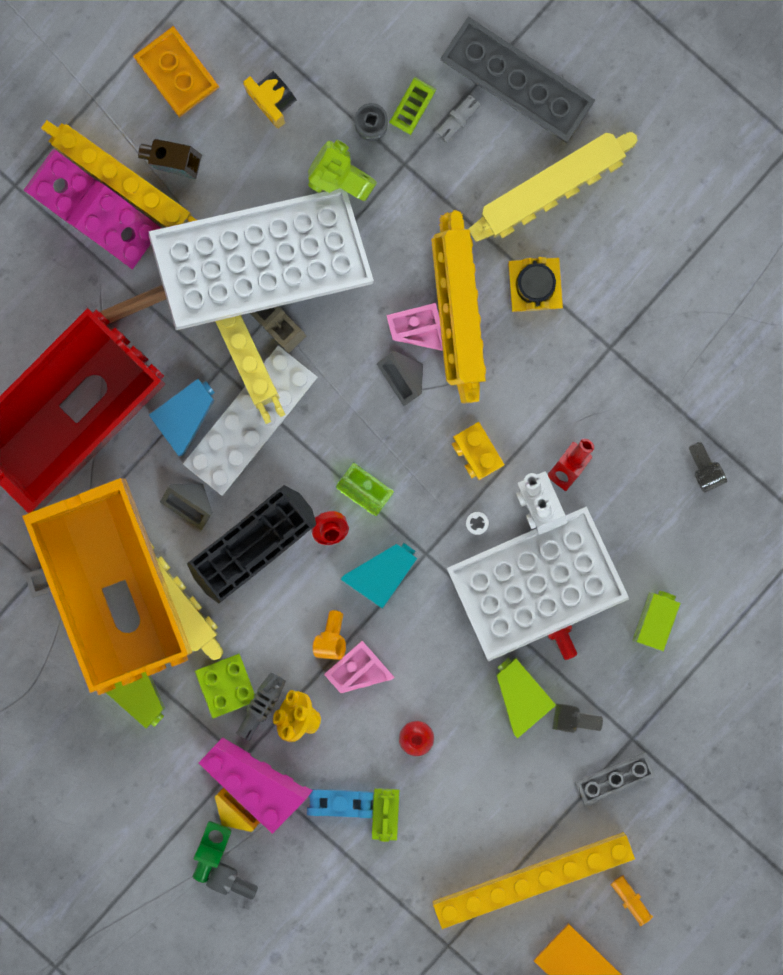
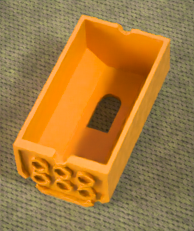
(92, 545)

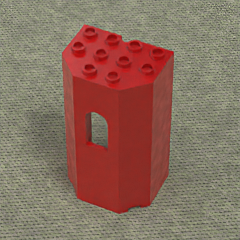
(38, 439)

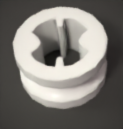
(475, 515)

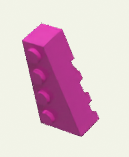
(254, 784)

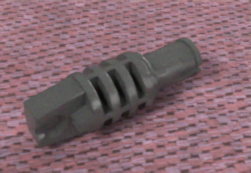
(261, 705)

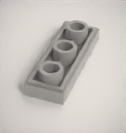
(630, 771)

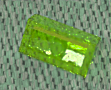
(364, 489)

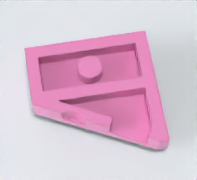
(417, 326)
(358, 670)

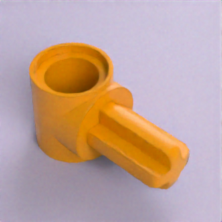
(330, 643)

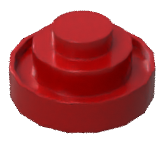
(330, 528)

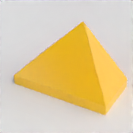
(233, 813)

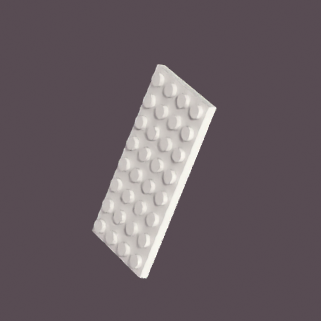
(260, 258)

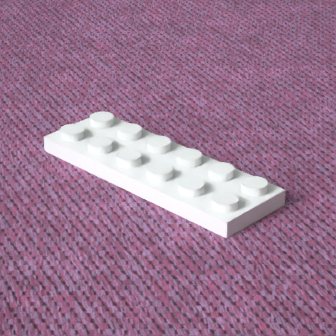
(242, 429)

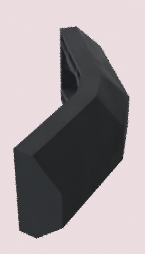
(252, 543)

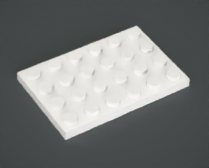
(537, 584)

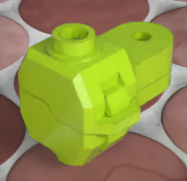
(333, 171)

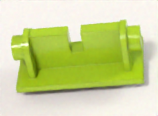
(385, 814)

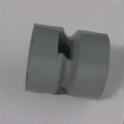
(371, 122)

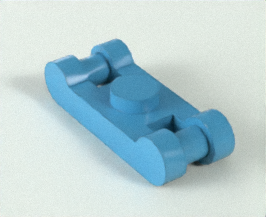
(340, 803)

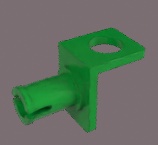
(209, 852)

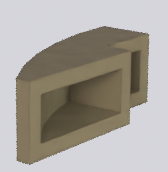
(280, 327)

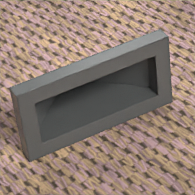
(403, 376)
(188, 502)

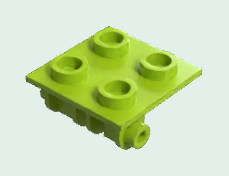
(225, 685)

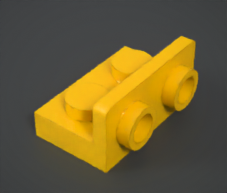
(478, 451)

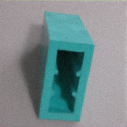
(382, 574)

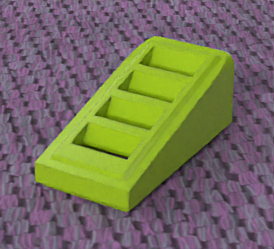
(422, 86)

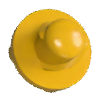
(296, 717)

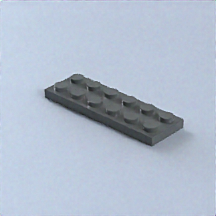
(517, 80)

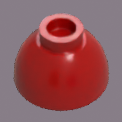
(416, 738)

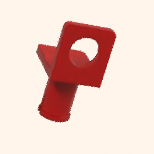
(572, 463)

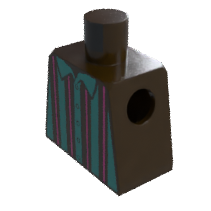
(171, 157)

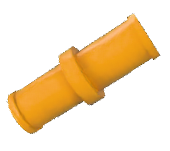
(631, 900)

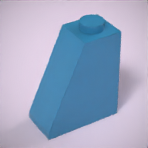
(184, 414)

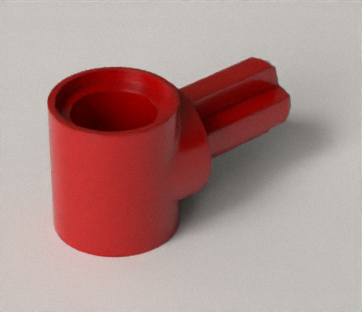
(564, 642)

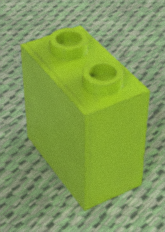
(656, 620)

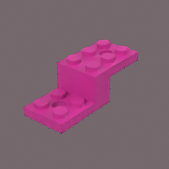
(91, 208)

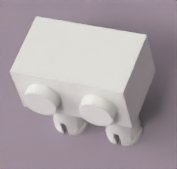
(541, 502)

